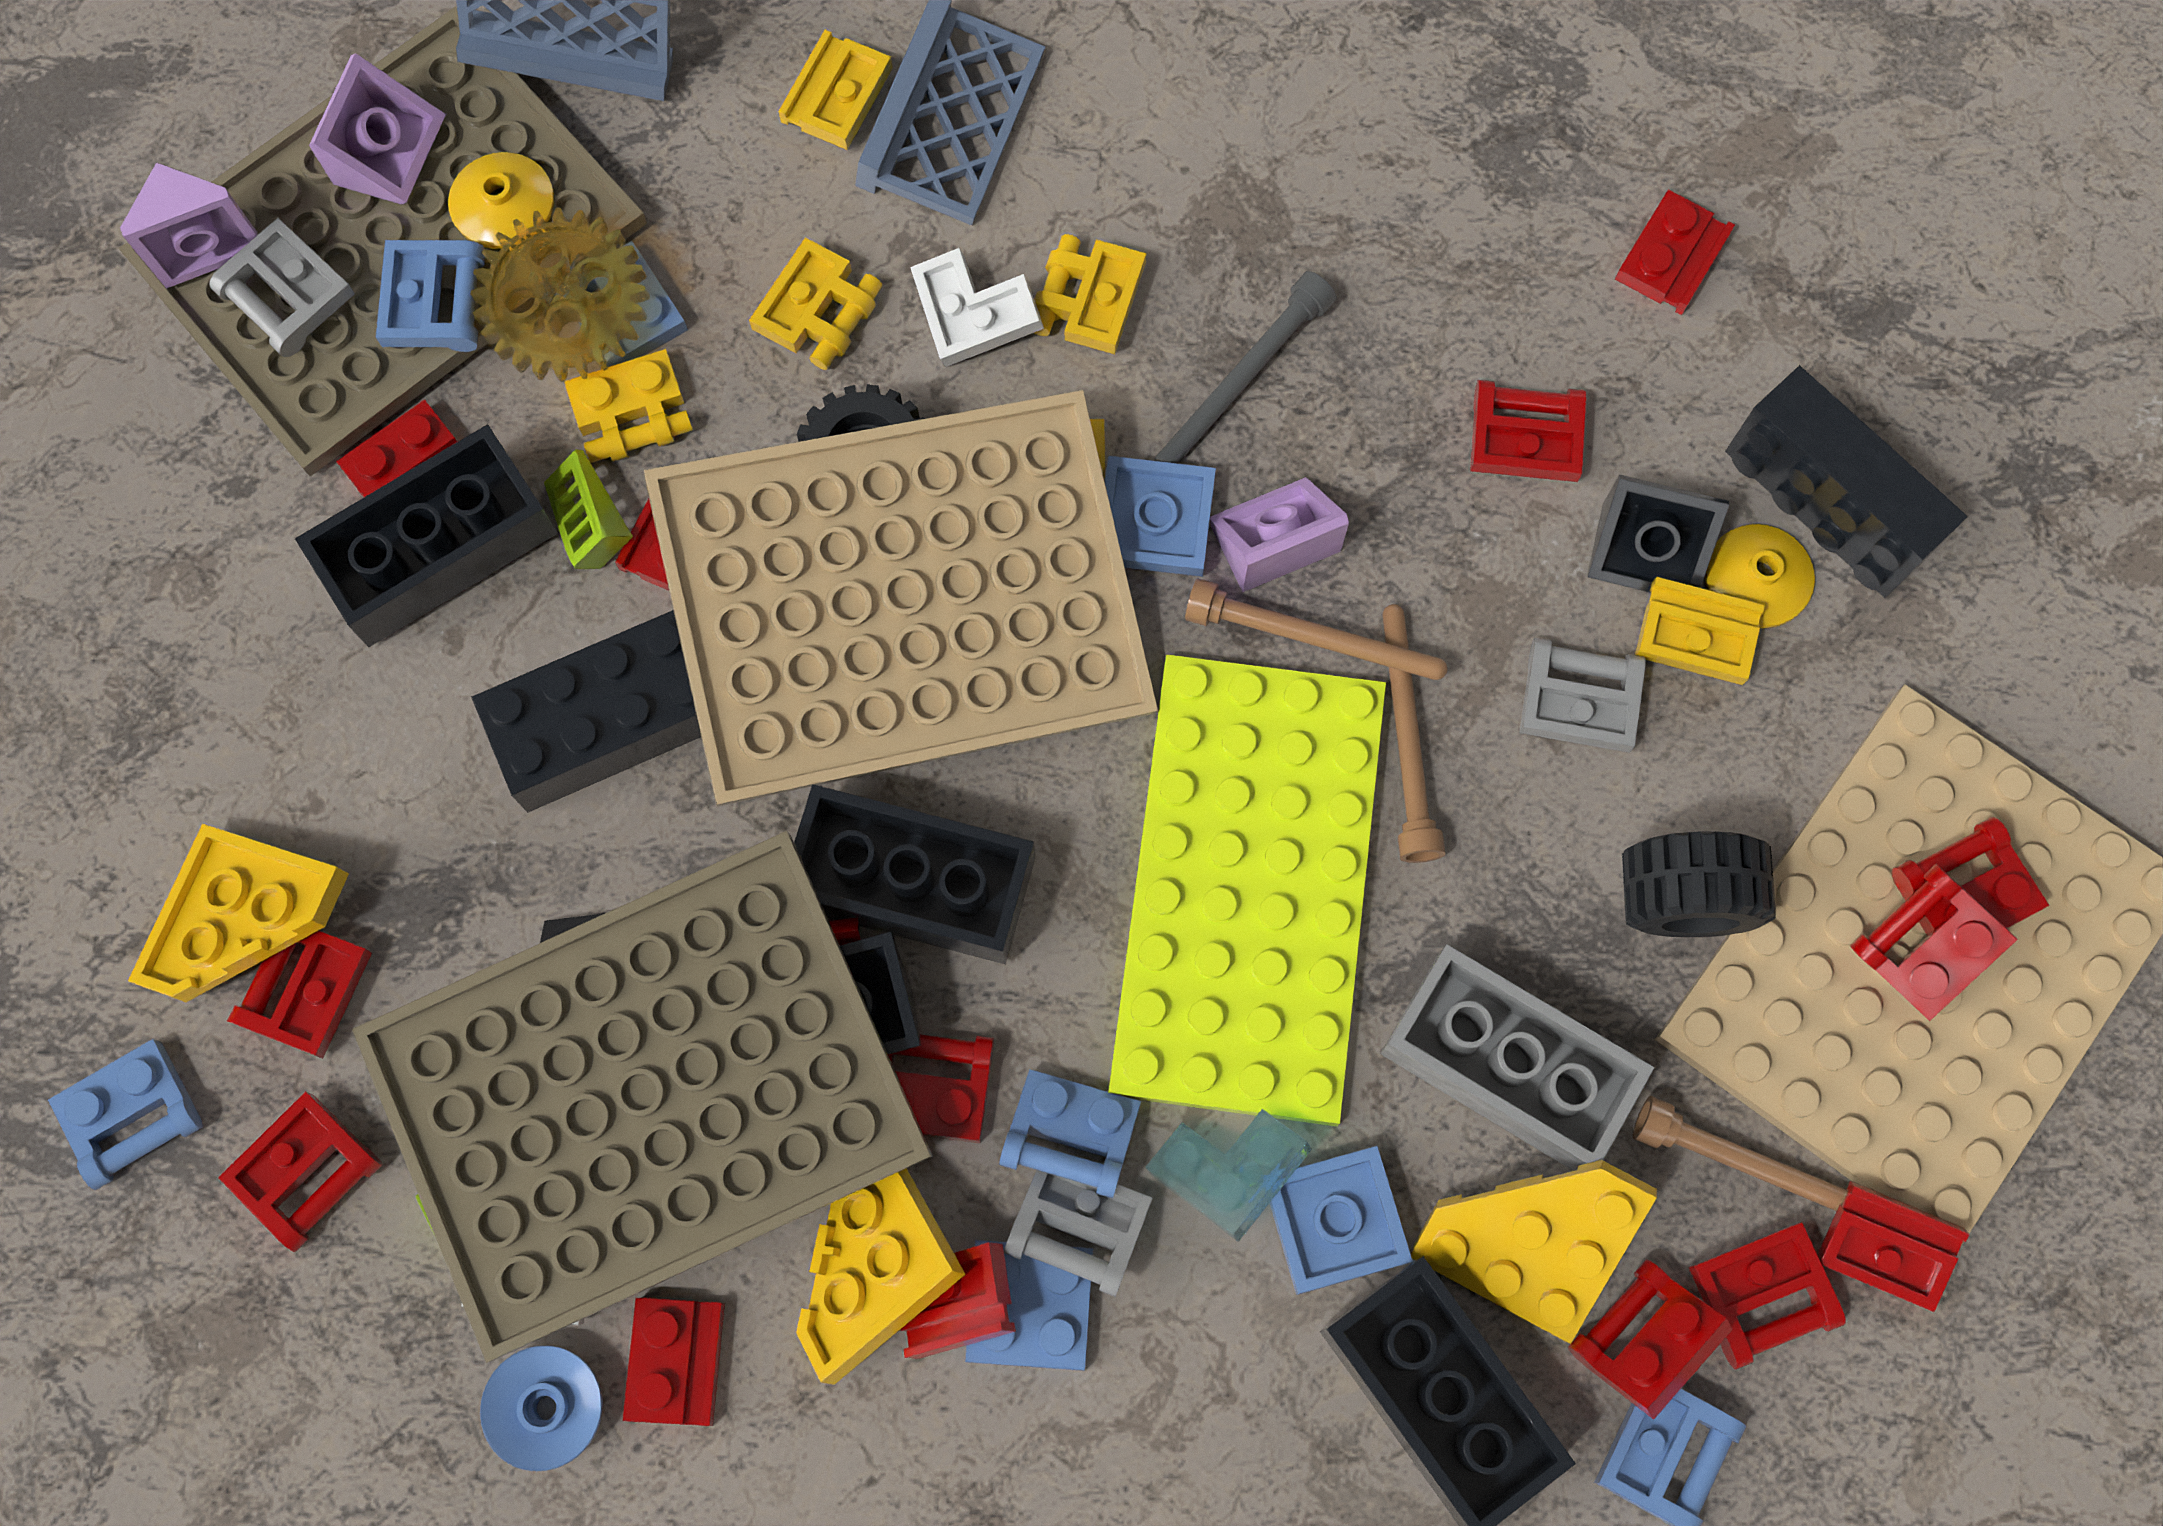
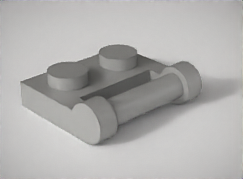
(292, 273)
(1579, 710)
(1084, 1214)

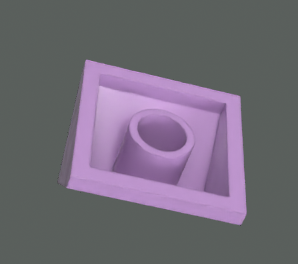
(375, 133)
(184, 226)
(1279, 532)

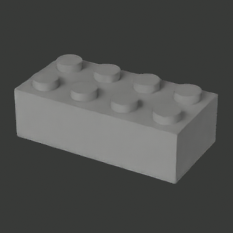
(1517, 1060)

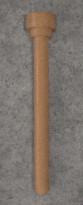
(1211, 605)
(1420, 836)
(1660, 1125)

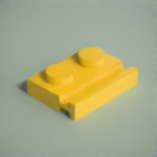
(836, 89)
(1700, 631)

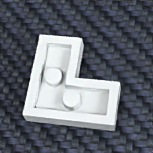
(969, 321)

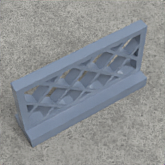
(565, 52)
(905, 105)

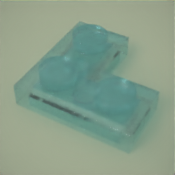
(1234, 1185)

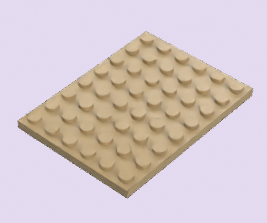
(898, 595)
(1839, 1053)

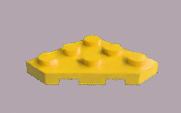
(231, 911)
(1539, 1241)
(874, 1273)

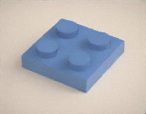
(1160, 513)
(1339, 1221)
(1048, 1317)

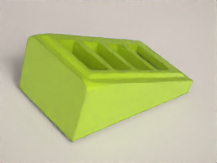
(609, 530)

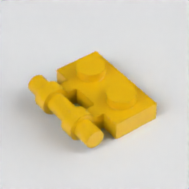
(802, 295)
(1104, 295)
(624, 394)

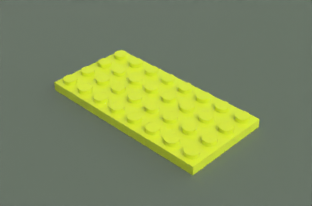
(1249, 891)

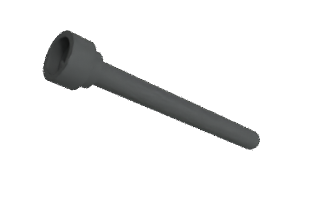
(1309, 298)

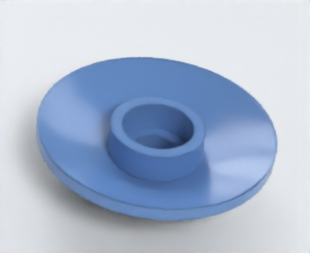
(511, 1402)

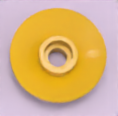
(483, 215)
(1735, 571)

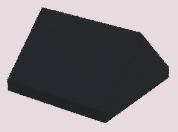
(1655, 533)
(885, 990)

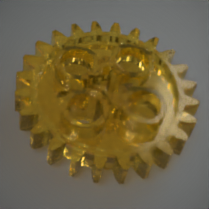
(518, 275)

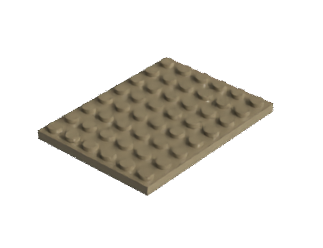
(342, 375)
(639, 1095)

